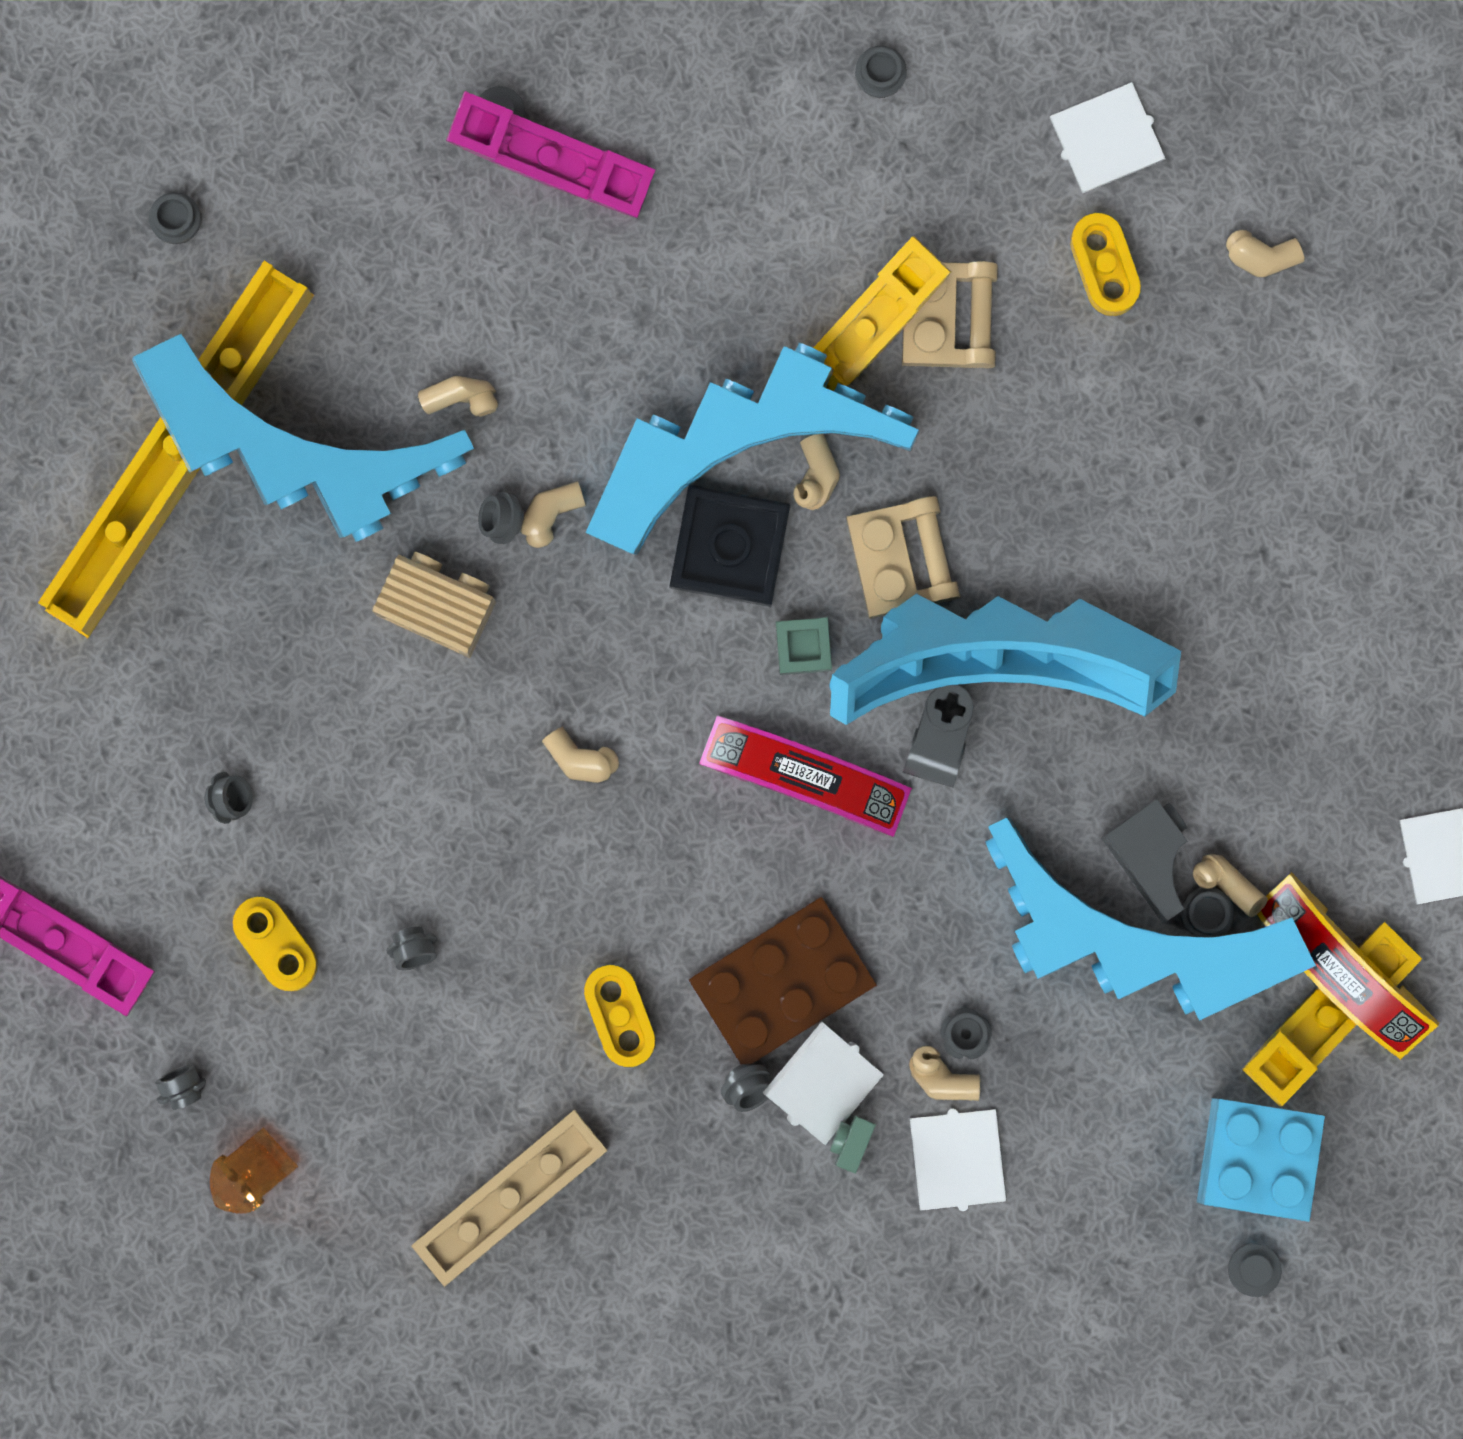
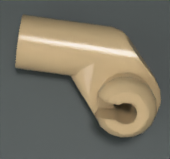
(459, 389)
(821, 476)
(544, 510)
(580, 763)
(1218, 872)
(938, 1080)

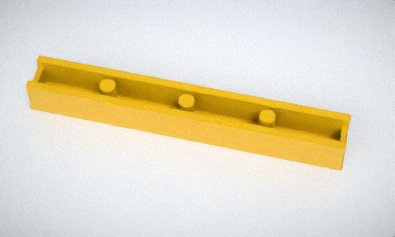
(157, 472)

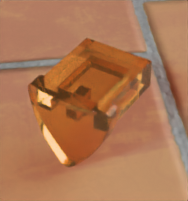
(249, 1174)

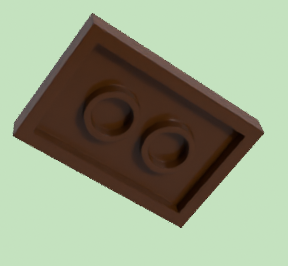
(782, 982)

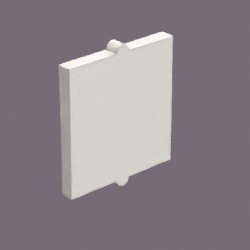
(1107, 137)
(1434, 854)
(823, 1083)
(957, 1159)

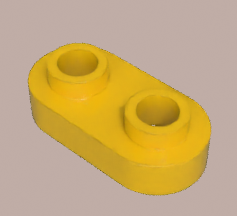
(1106, 265)
(275, 943)
(619, 1016)

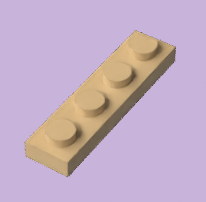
(509, 1198)

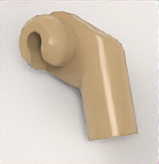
(1260, 258)

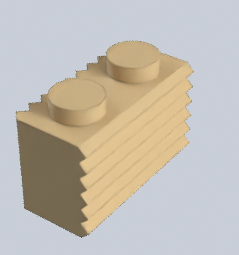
(435, 604)

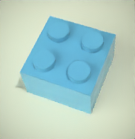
(1260, 1159)

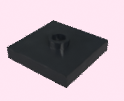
(729, 546)

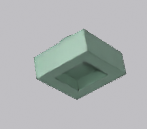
(803, 646)
(851, 1143)

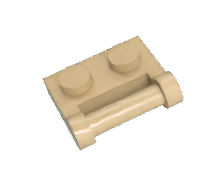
(931, 332)
(885, 560)

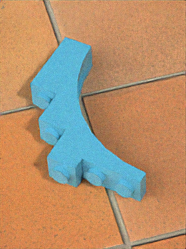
(794, 403)
(211, 425)
(1003, 643)
(1066, 929)

